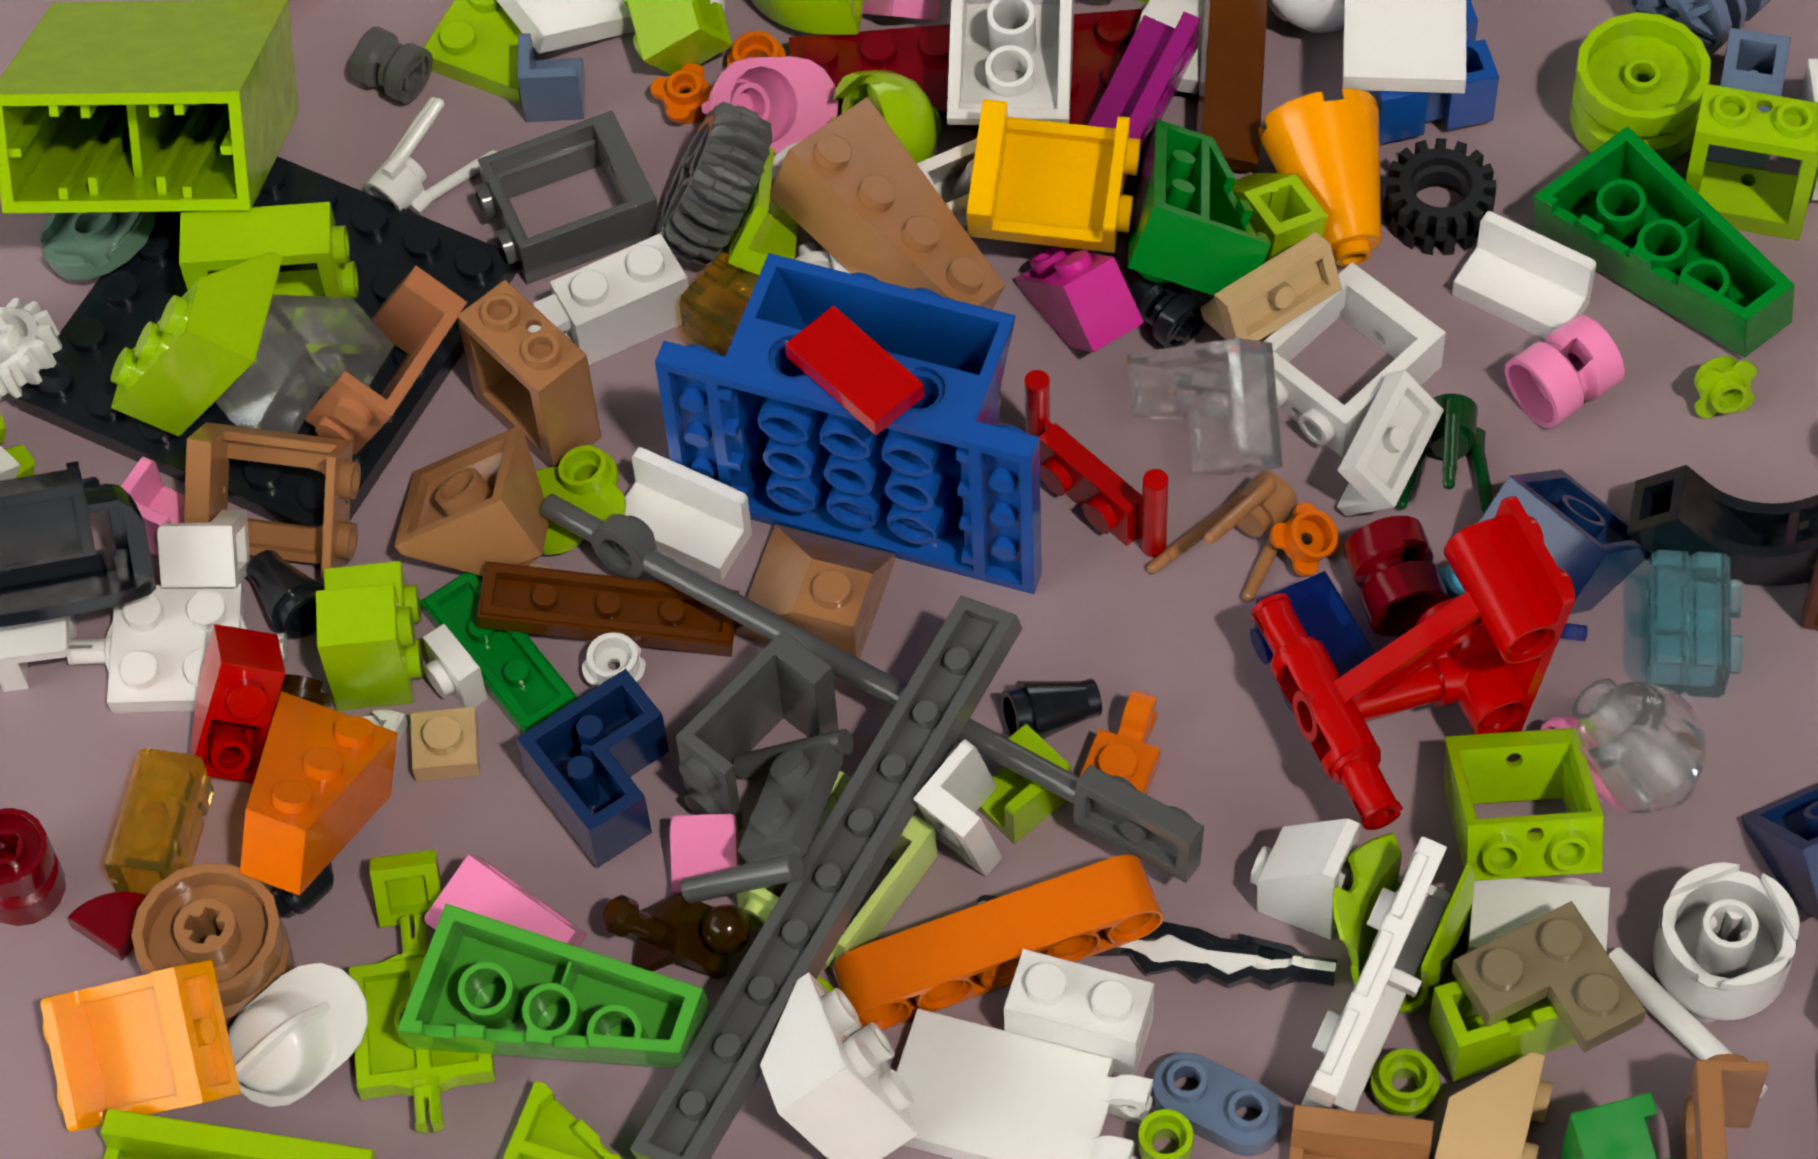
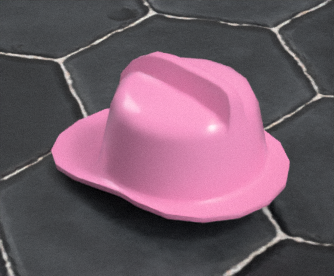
(782, 90)

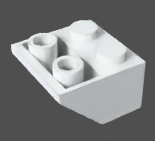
(836, 1077)

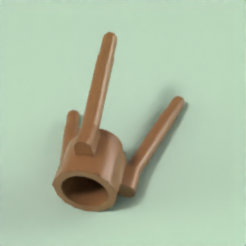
(1255, 511)

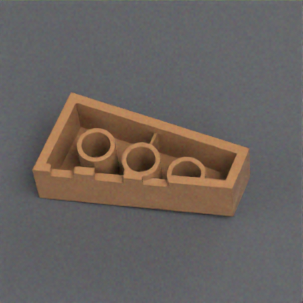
(879, 211)

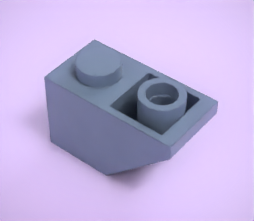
(1752, 64)

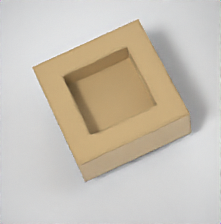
(445, 744)

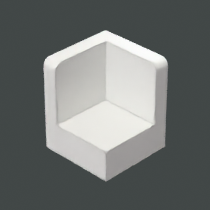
(205, 552)
(32, 643)

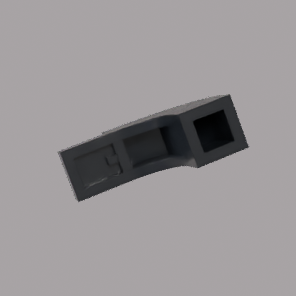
(1764, 540)

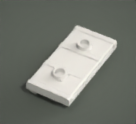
(1357, 1036)

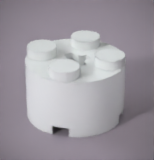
(1725, 942)

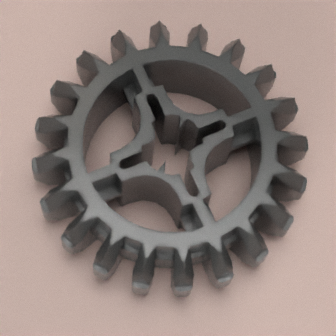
(714, 182)

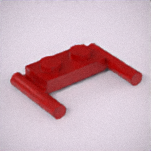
(1101, 493)

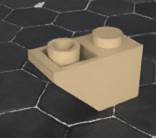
(1496, 1113)

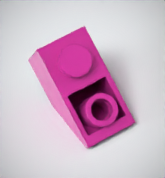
(1080, 296)

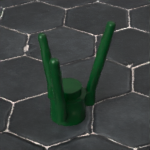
(1451, 440)

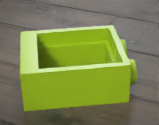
(1748, 196)
(295, 231)
(1547, 769)

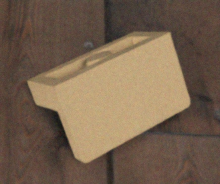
(1275, 291)

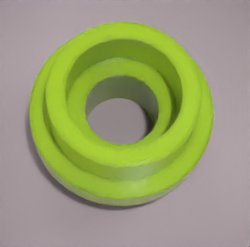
(1410, 1065)

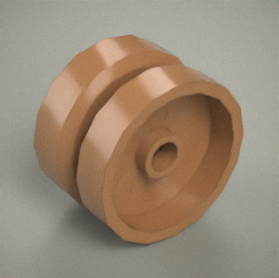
(215, 916)

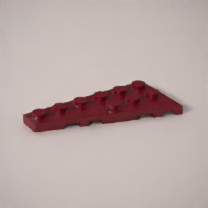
(924, 57)

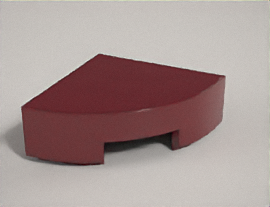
(109, 921)

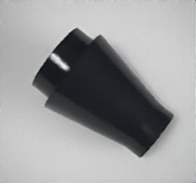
(285, 593)
(1049, 705)

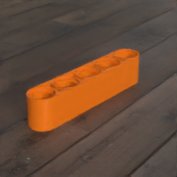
(983, 944)

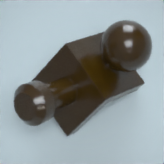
(680, 932)

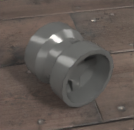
(387, 63)

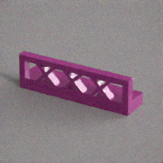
(1148, 76)

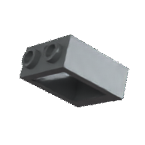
(552, 159)

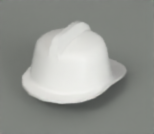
(297, 1033)

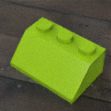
(196, 346)

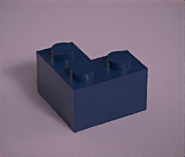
(586, 760)

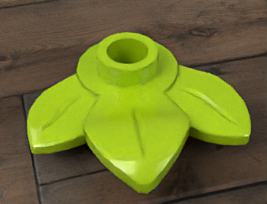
(587, 480)

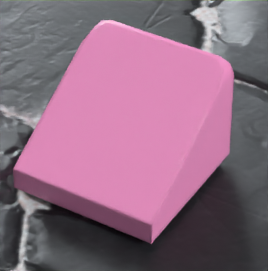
(702, 845)

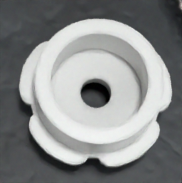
(610, 649)

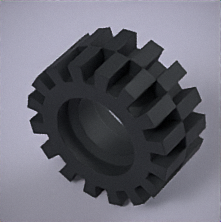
(1444, 169)

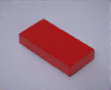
(854, 370)

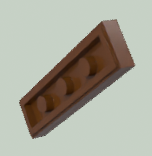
(596, 604)

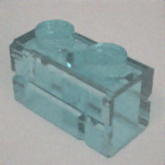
(1690, 622)

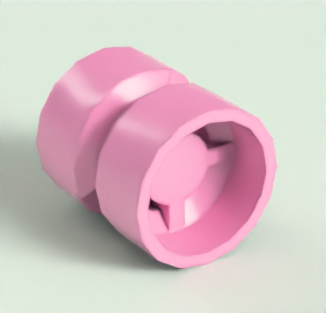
(1562, 372)

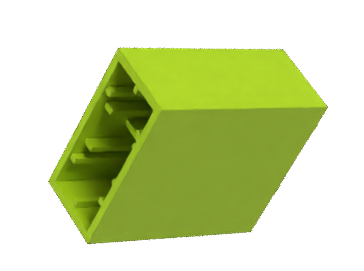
(146, 106)

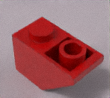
(236, 701)

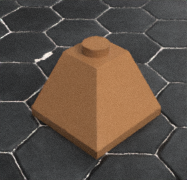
(476, 507)
(821, 586)

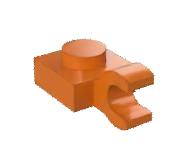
(1127, 751)

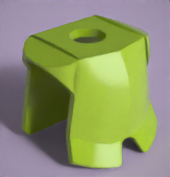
(1378, 866)

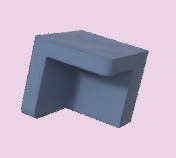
(551, 86)

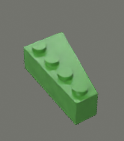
(537, 997)

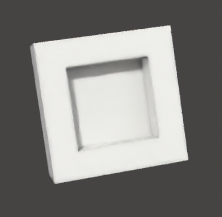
(453, 669)

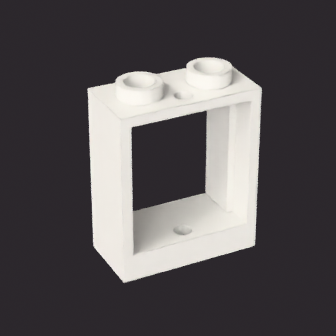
(1380, 317)

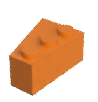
(313, 791)

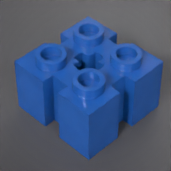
(1405, 113)

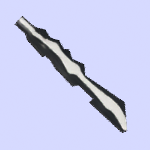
(1222, 960)

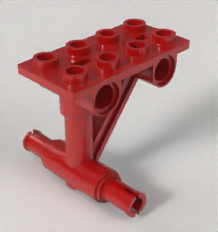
(1469, 650)

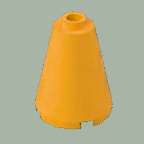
(1338, 160)

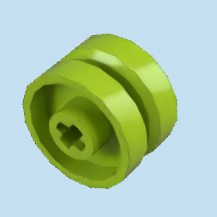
(1640, 76)

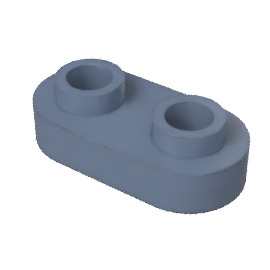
(1215, 1101)

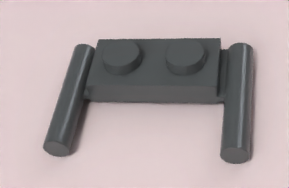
(784, 816)

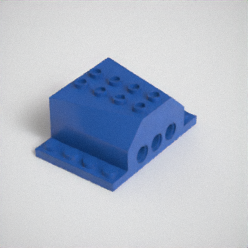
(930, 487)

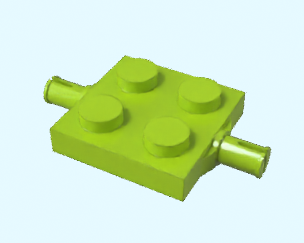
(383, 1058)

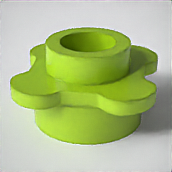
(1724, 386)

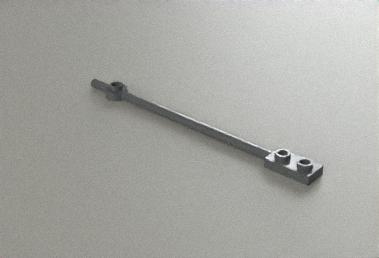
(1101, 802)

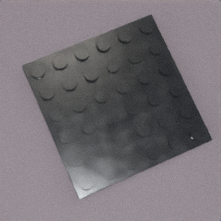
(121, 303)

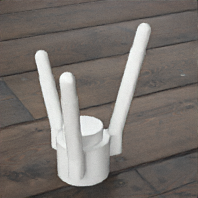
(401, 177)

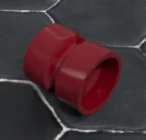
(1395, 573)
(29, 870)

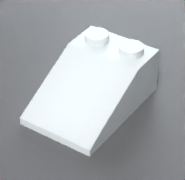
(1010, 55)

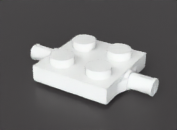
(160, 646)

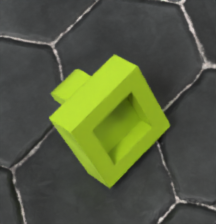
(405, 885)

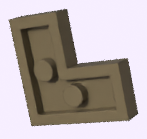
(1555, 960)

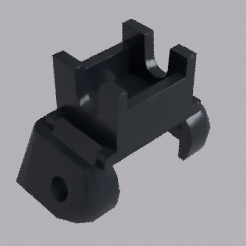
(50, 550)

